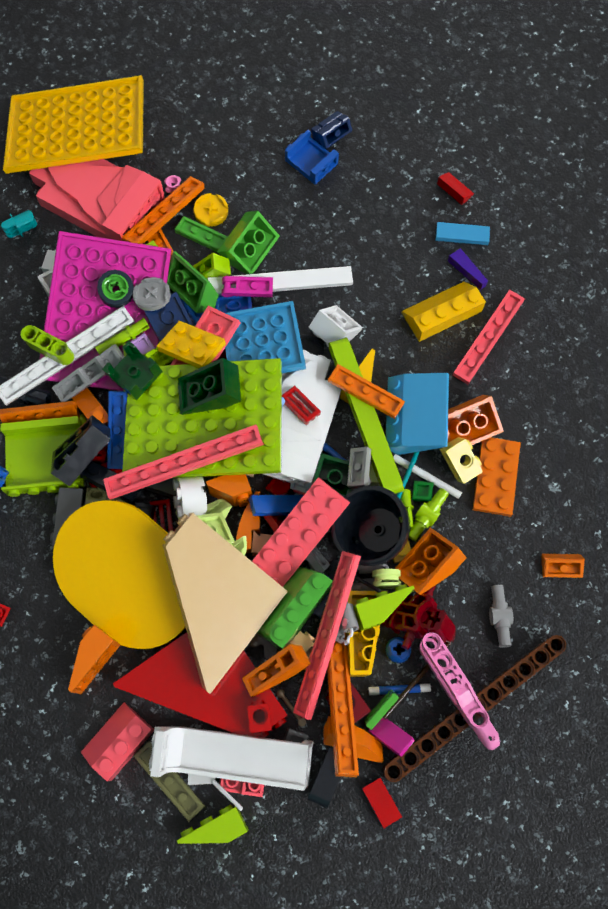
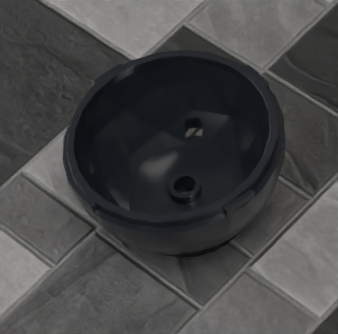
(368, 510)

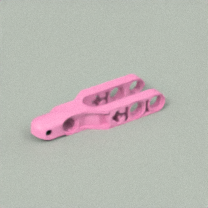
(461, 692)

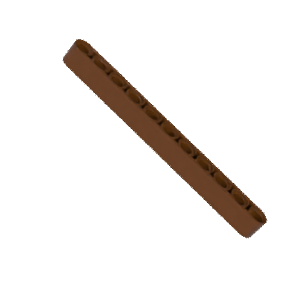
(496, 685)

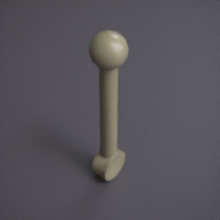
(301, 721)

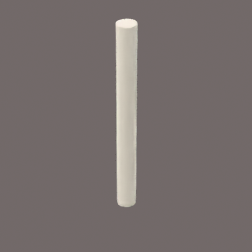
(428, 477)

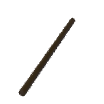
(410, 687)

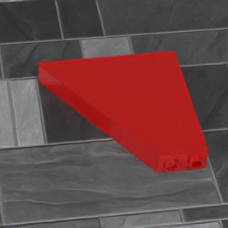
(174, 682)

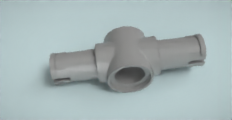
(501, 616)

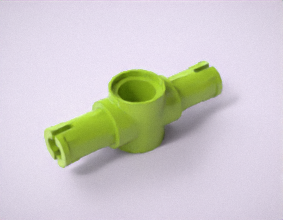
(428, 514)

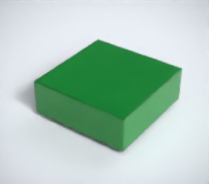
(423, 491)

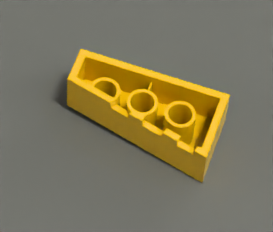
(362, 643)

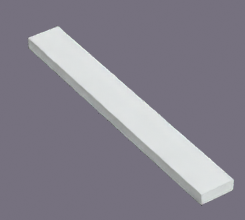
(299, 279)
(80, 345)

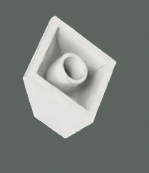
(334, 324)

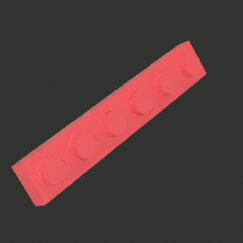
(488, 337)

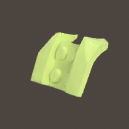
(215, 518)

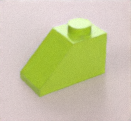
(213, 266)

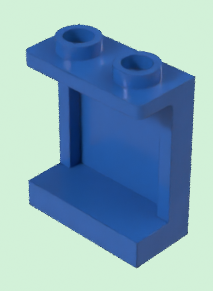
(310, 157)

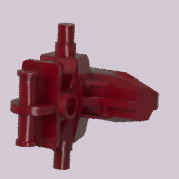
(420, 616)

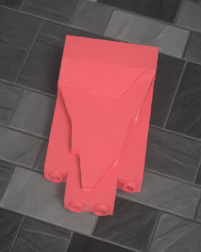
(98, 195)

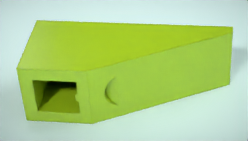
(377, 610)
(217, 830)

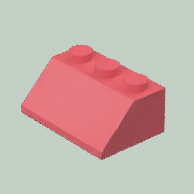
(117, 742)

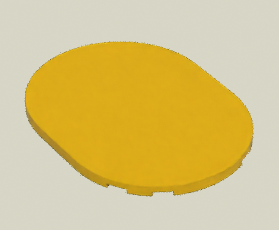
(117, 573)

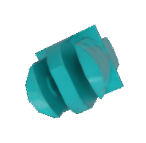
(19, 224)

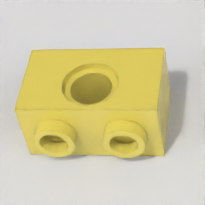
(469, 468)

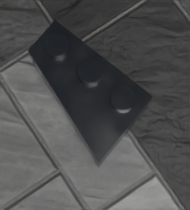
(79, 450)

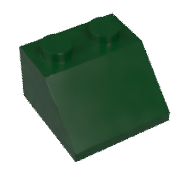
(333, 472)

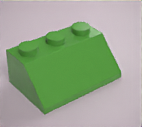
(249, 242)
(190, 284)

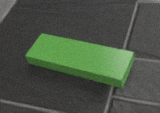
(200, 234)

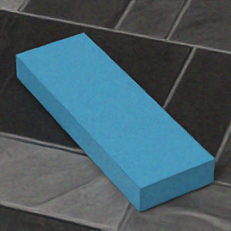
(462, 233)

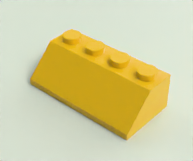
(444, 310)

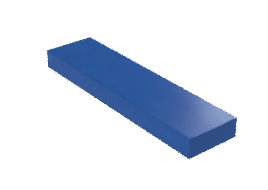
(116, 422)

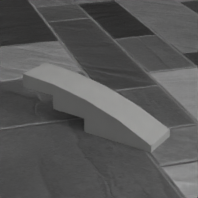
(87, 374)

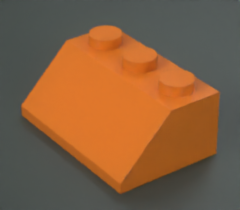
(474, 420)

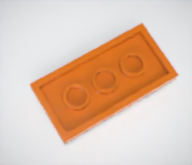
(497, 482)

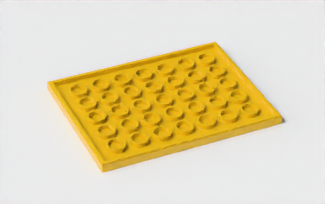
(75, 124)

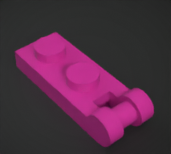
(247, 286)

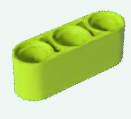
(40, 342)

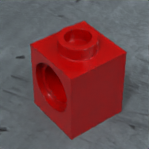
(263, 726)

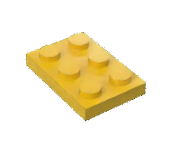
(191, 345)

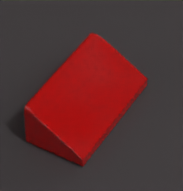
(454, 188)

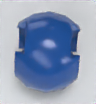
(392, 655)

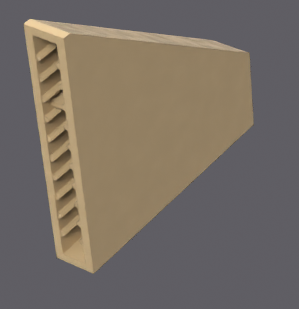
(219, 596)

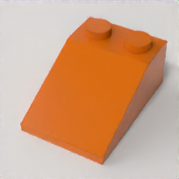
(430, 562)
(92, 655)

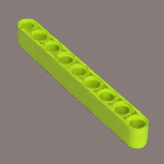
(368, 422)

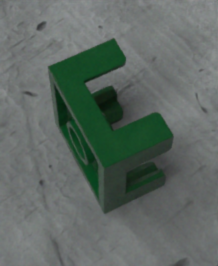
(133, 372)

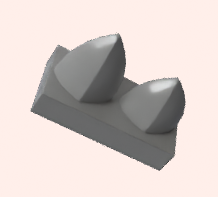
(359, 467)

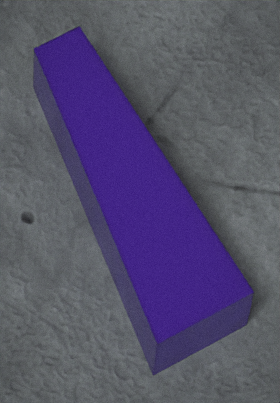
(467, 268)

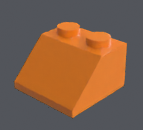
(231, 488)

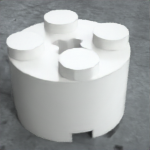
(189, 496)

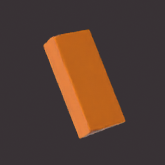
(563, 565)

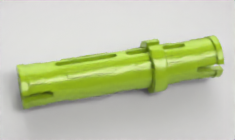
(124, 336)

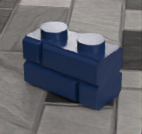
(331, 129)

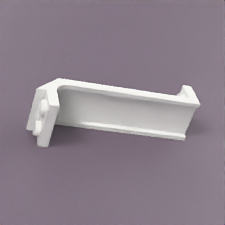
(231, 757)

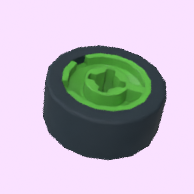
(106, 284)

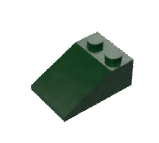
(209, 387)

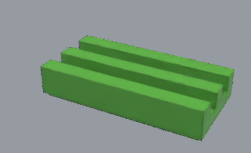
(381, 709)

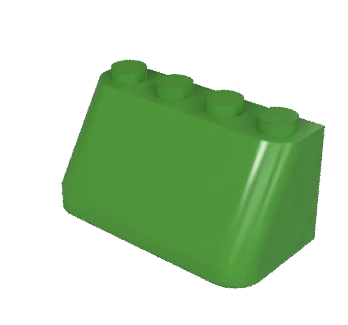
(304, 594)

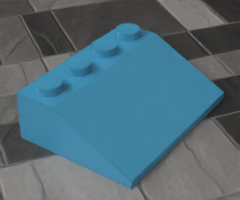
(424, 416)

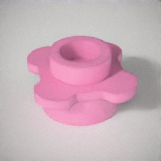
(169, 181)

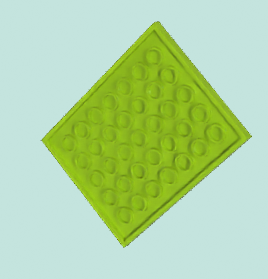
(159, 430)

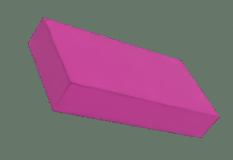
(392, 736)

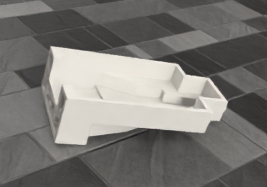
(302, 442)

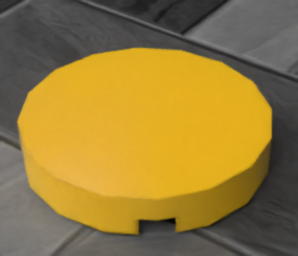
(210, 209)

